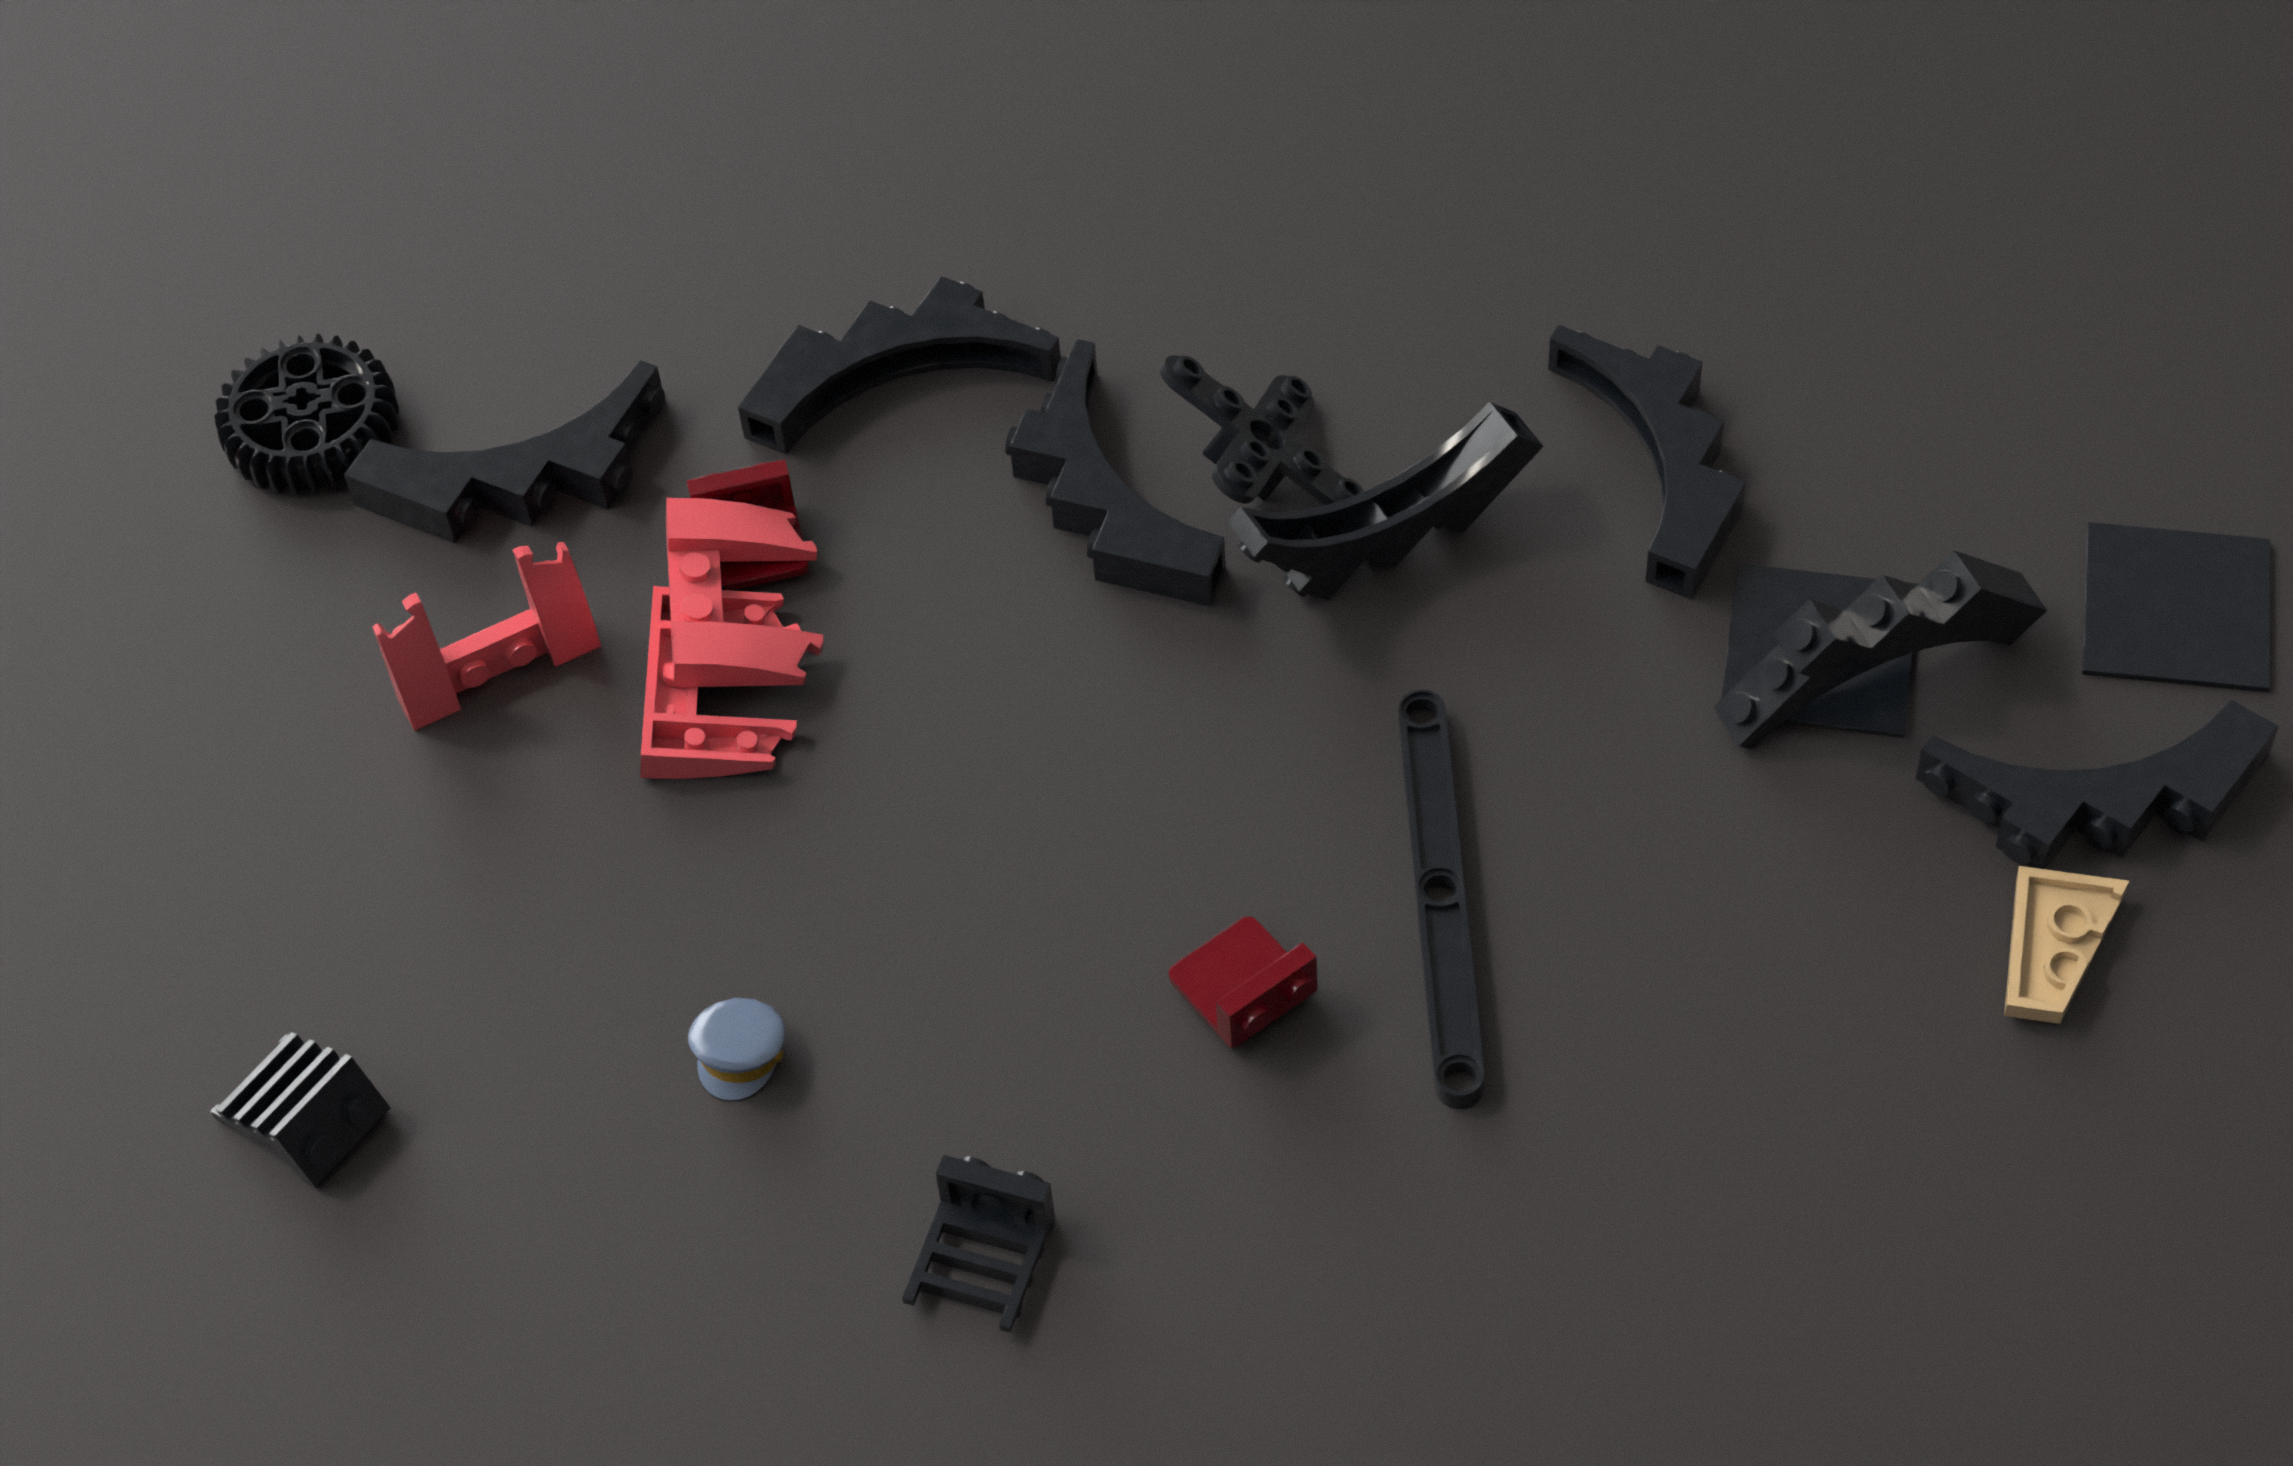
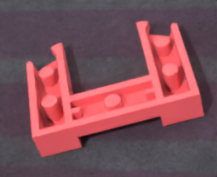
(703, 646)
(431, 676)
(704, 746)

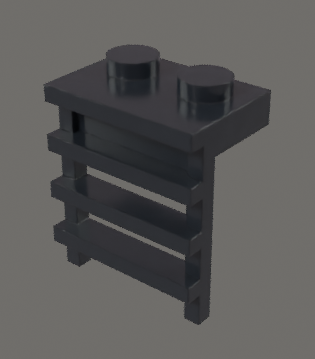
(305, 1106)
(989, 1208)

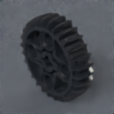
(310, 403)

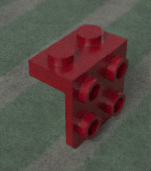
(760, 485)
(1244, 980)

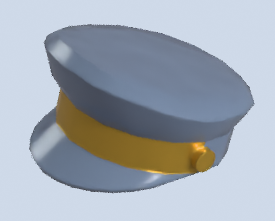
(736, 1046)

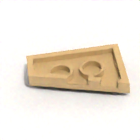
(2055, 937)

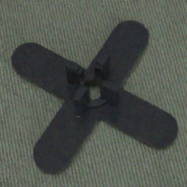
(1257, 443)

